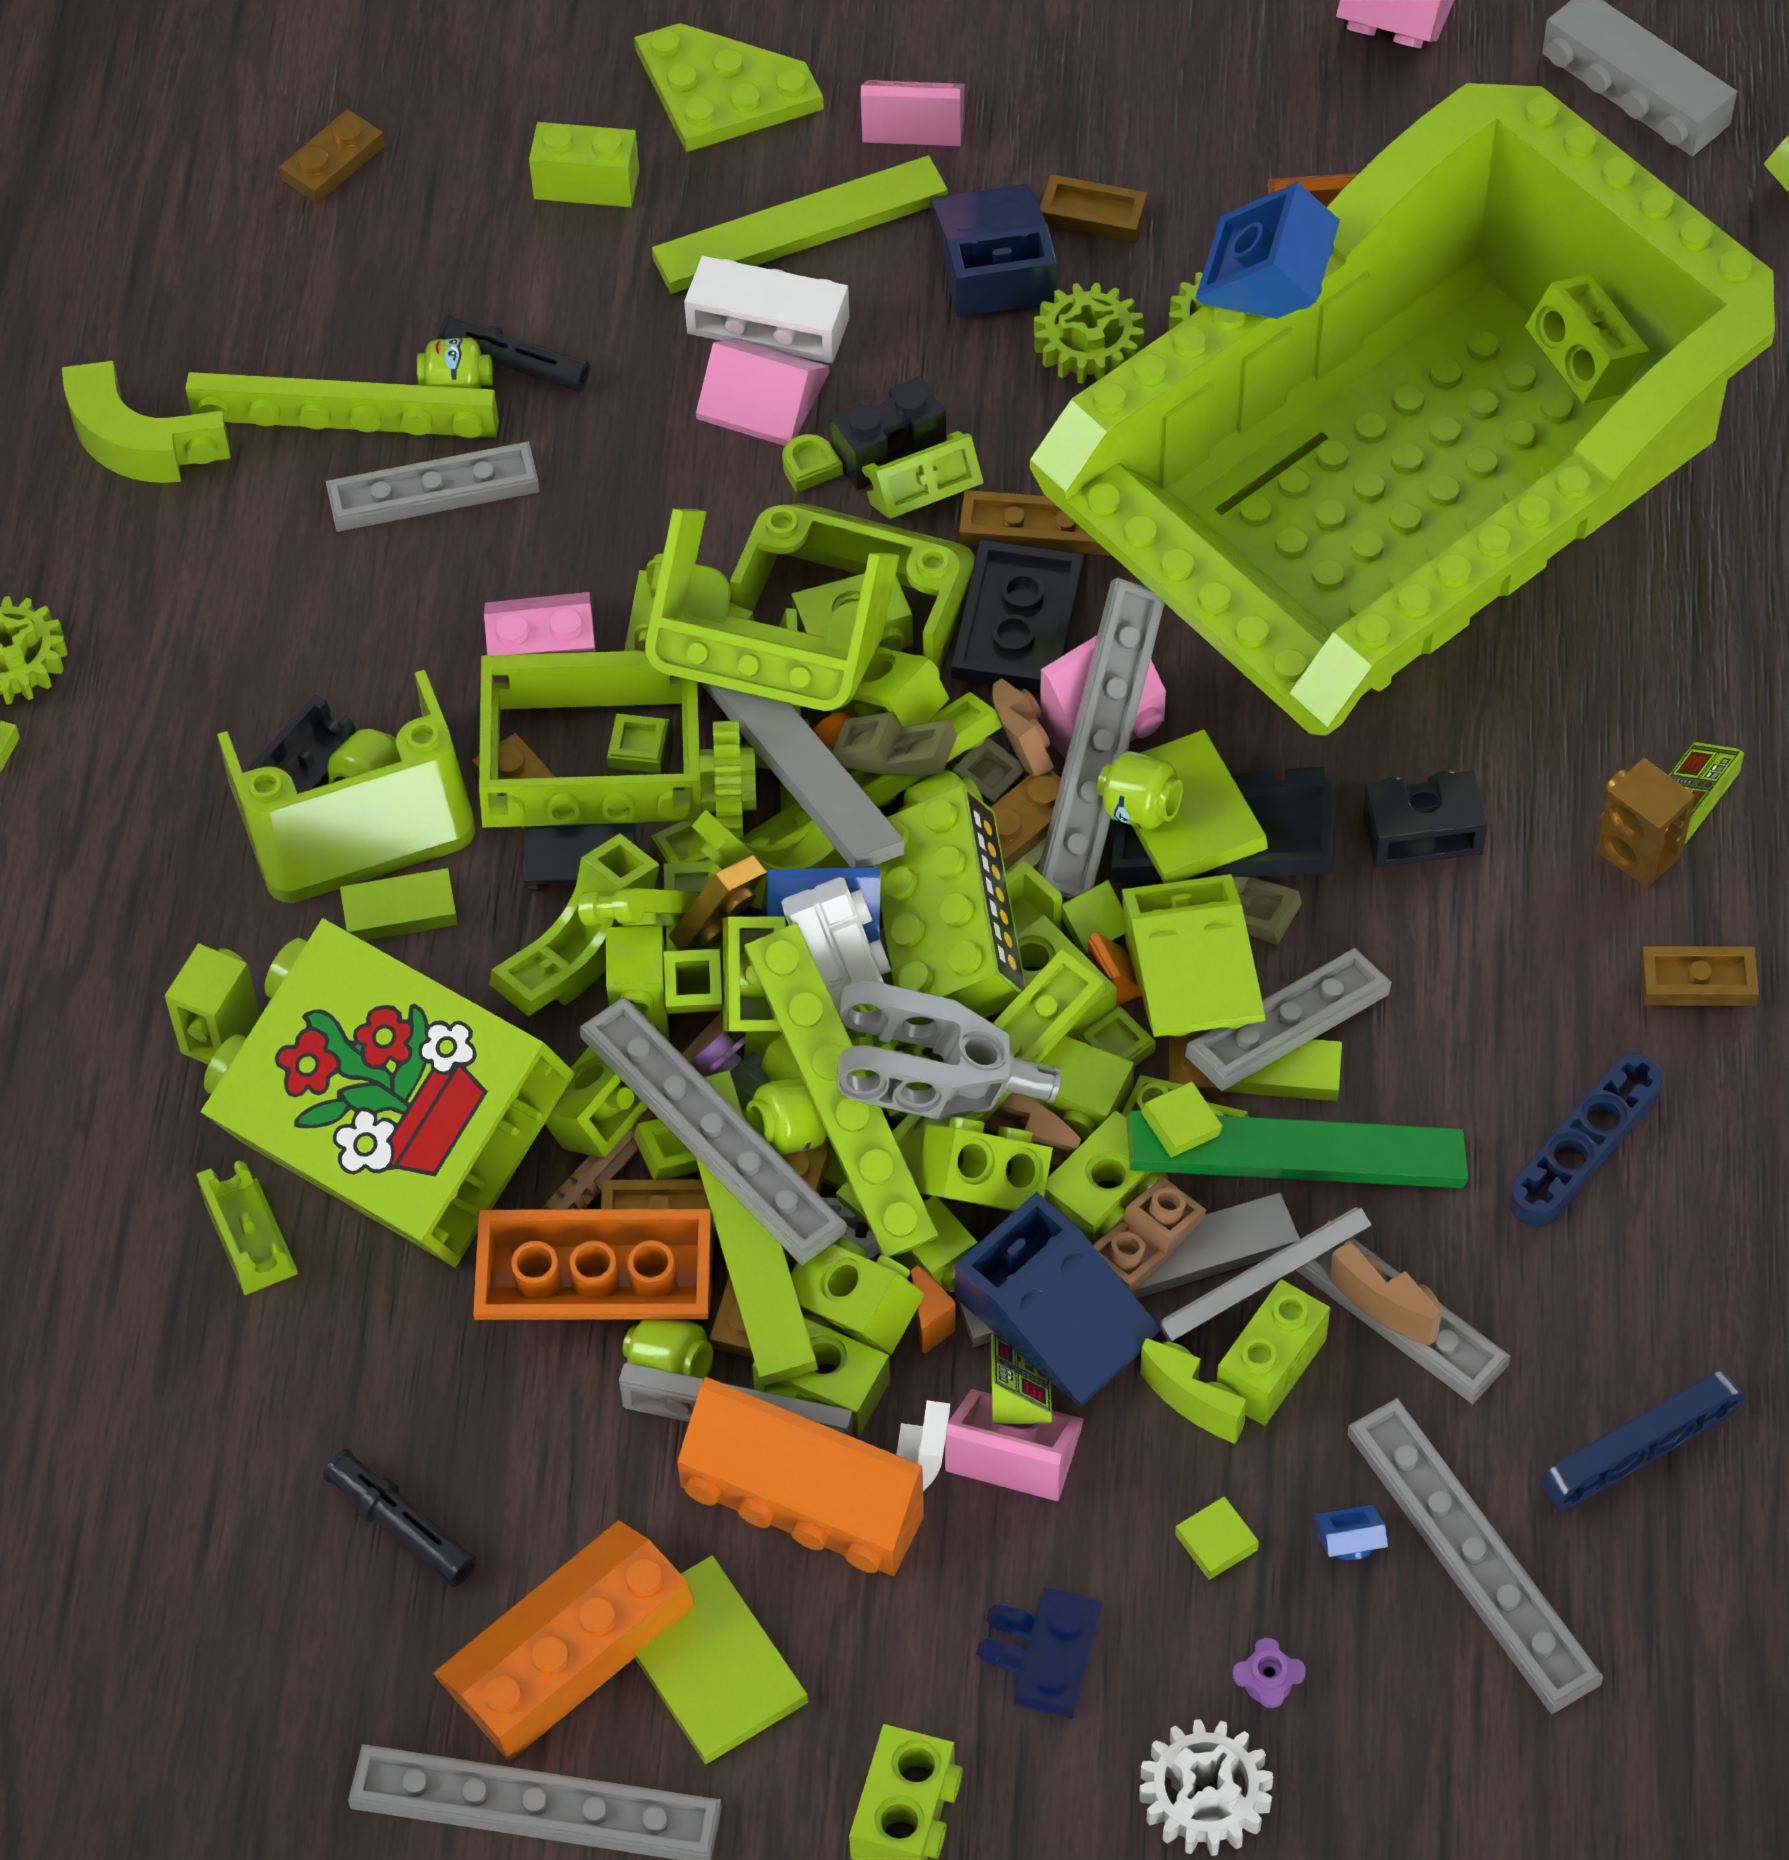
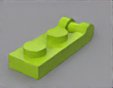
(635, 906)

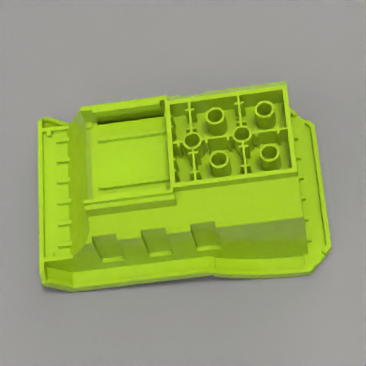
(1404, 445)

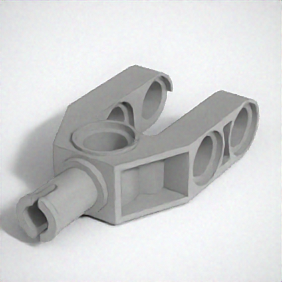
(974, 1055)

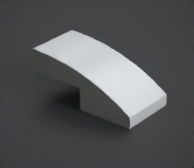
(926, 1442)

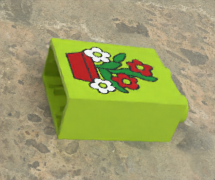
(385, 1089)

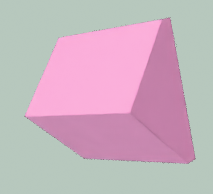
(912, 112)
(759, 390)
(1010, 1455)

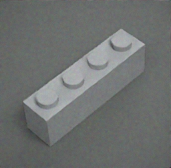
(1639, 73)

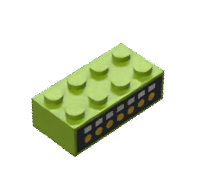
(951, 906)

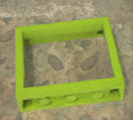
(584, 681)

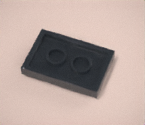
(1016, 614)

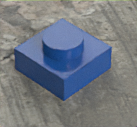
(1351, 1532)

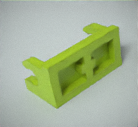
(924, 476)
(246, 1228)

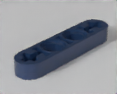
(1591, 1142)
(1641, 1440)

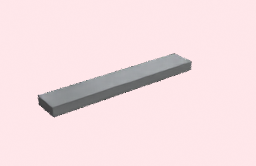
(1100, 735)
(812, 777)
(713, 1130)
(1216, 1245)
(1475, 1556)
(535, 1804)

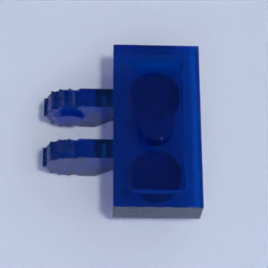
(1056, 1652)

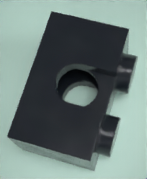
(862, 430)
(1406, 836)

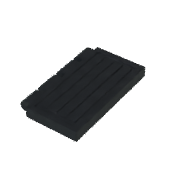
(1292, 813)

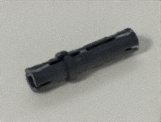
(520, 355)
(381, 1502)

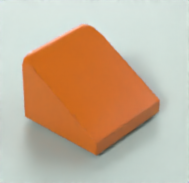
(1115, 965)
(935, 1313)

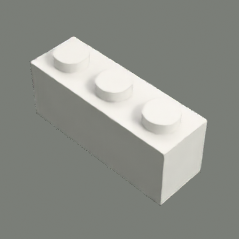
(767, 308)

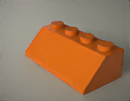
(594, 1264)
(801, 1478)
(566, 1638)

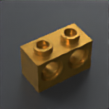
(1644, 822)

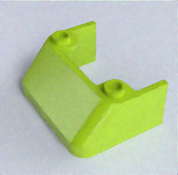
(845, 543)
(700, 642)
(360, 823)

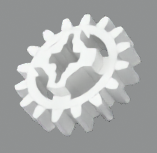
(1213, 1812)

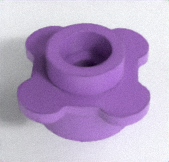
(719, 1055)
(1264, 1689)

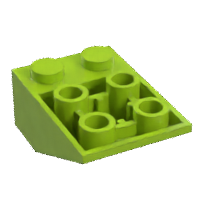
(1192, 955)

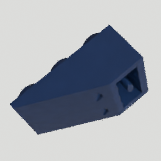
(995, 249)
(1054, 1299)

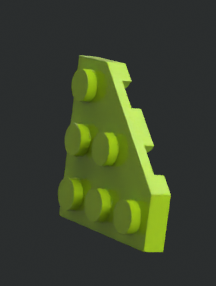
(723, 86)

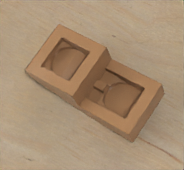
(1047, 1128)

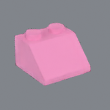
(1409, 19)
(539, 626)
(1062, 692)

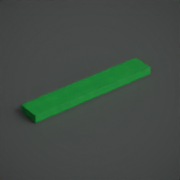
(1311, 1152)

